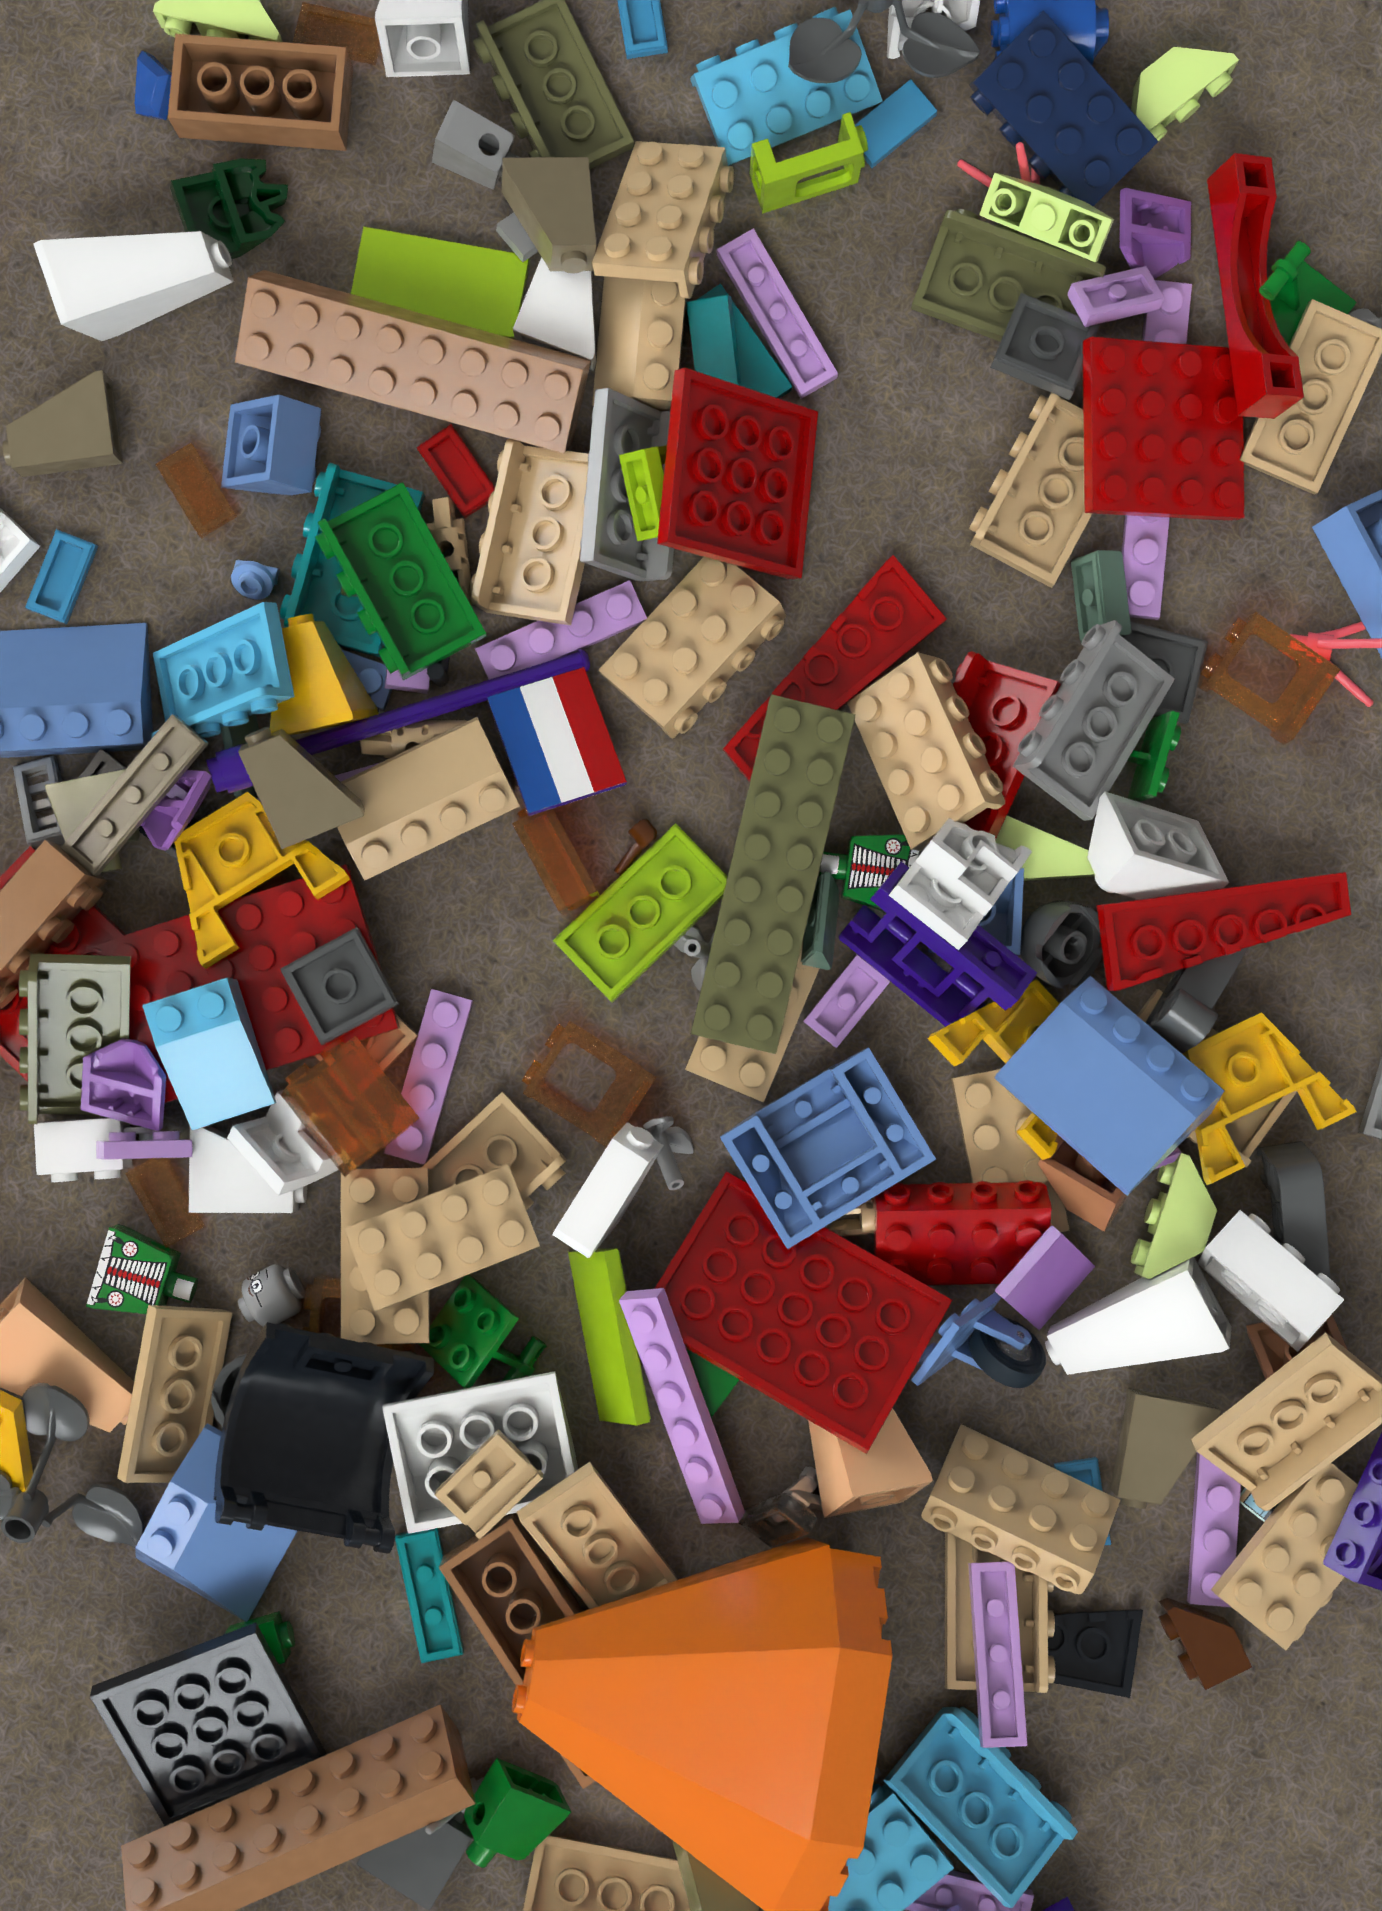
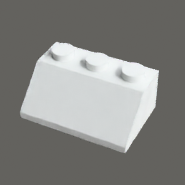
(1150, 851)
(1270, 1279)

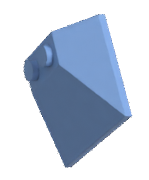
(827, 1147)
(210, 1558)

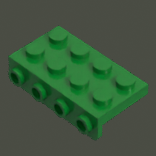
(400, 582)

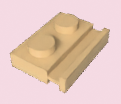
(488, 1484)

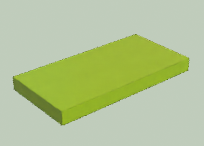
(442, 279)
(643, 913)
(607, 1338)

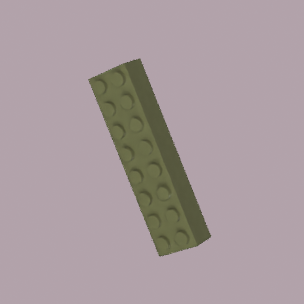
(773, 874)

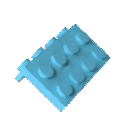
(763, 99)
(226, 671)
(980, 1804)
(896, 1860)

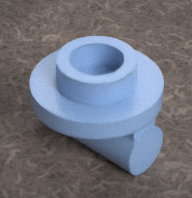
(254, 579)

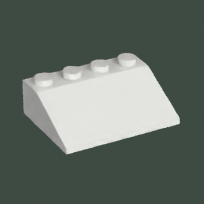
(442, 1430)

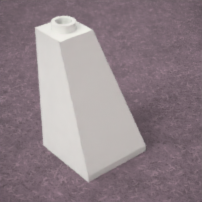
(423, 37)
(129, 279)
(1143, 1323)

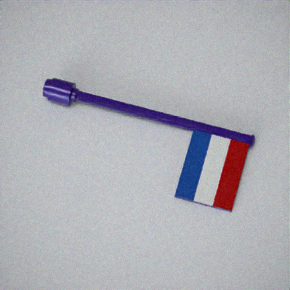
(543, 718)

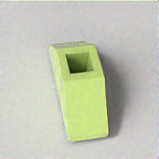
(217, 18)
(1175, 83)
(1047, 215)
(1176, 1219)

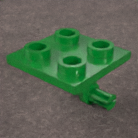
(1295, 285)
(1150, 771)
(472, 1332)

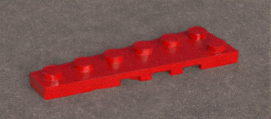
(857, 648)
(1184, 930)

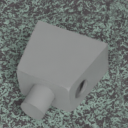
(459, 143)

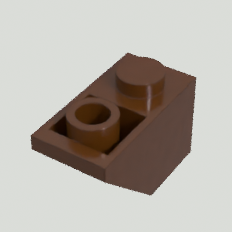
(1208, 1643)

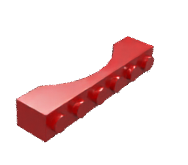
(1261, 362)

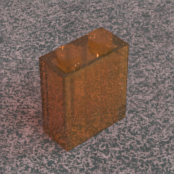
(348, 1104)

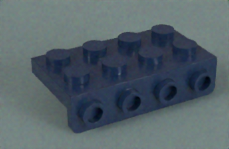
(1061, 112)

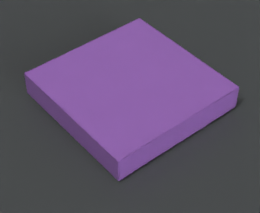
(1044, 1277)

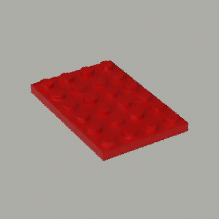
(271, 933)
(804, 1323)

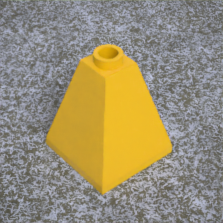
(322, 681)

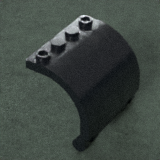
(311, 1435)

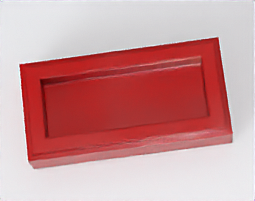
(457, 470)

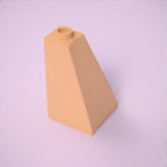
(48, 1348)
(862, 1481)

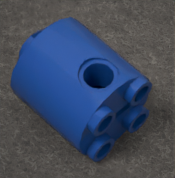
(1078, 19)

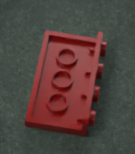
(1002, 711)
(959, 1229)

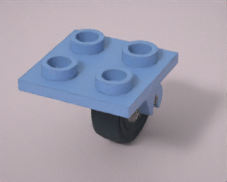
(996, 1346)

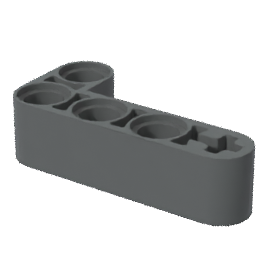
(1186, 1006)
(1297, 1201)

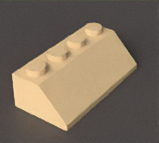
(640, 339)
(426, 798)

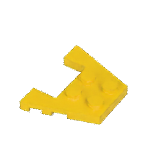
(231, 856)
(1004, 1034)
(1254, 1069)

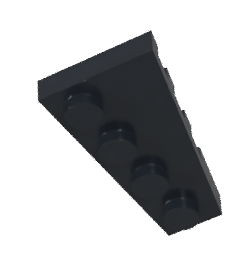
(1096, 1650)

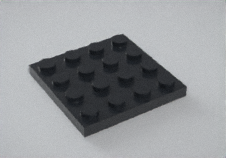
(207, 1722)

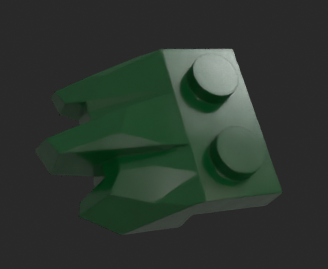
(231, 204)

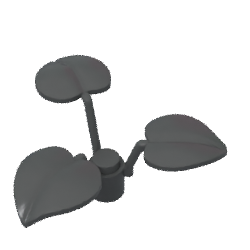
(827, 55)
(101, 1513)

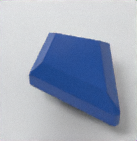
(152, 87)

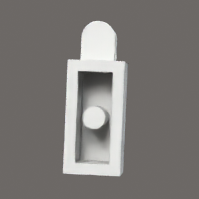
(70, 1148)

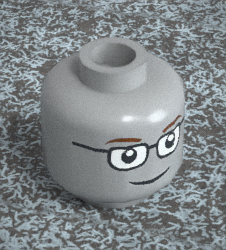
(271, 1295)

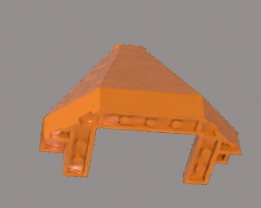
(731, 1712)

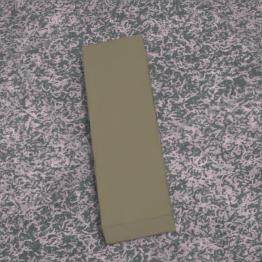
(134, 795)

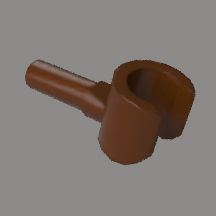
(643, 834)

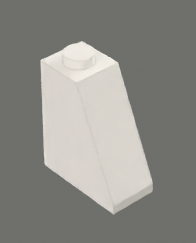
(559, 313)
(228, 1183)
(608, 1190)

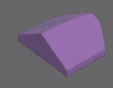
(1154, 230)
(177, 809)
(124, 1084)

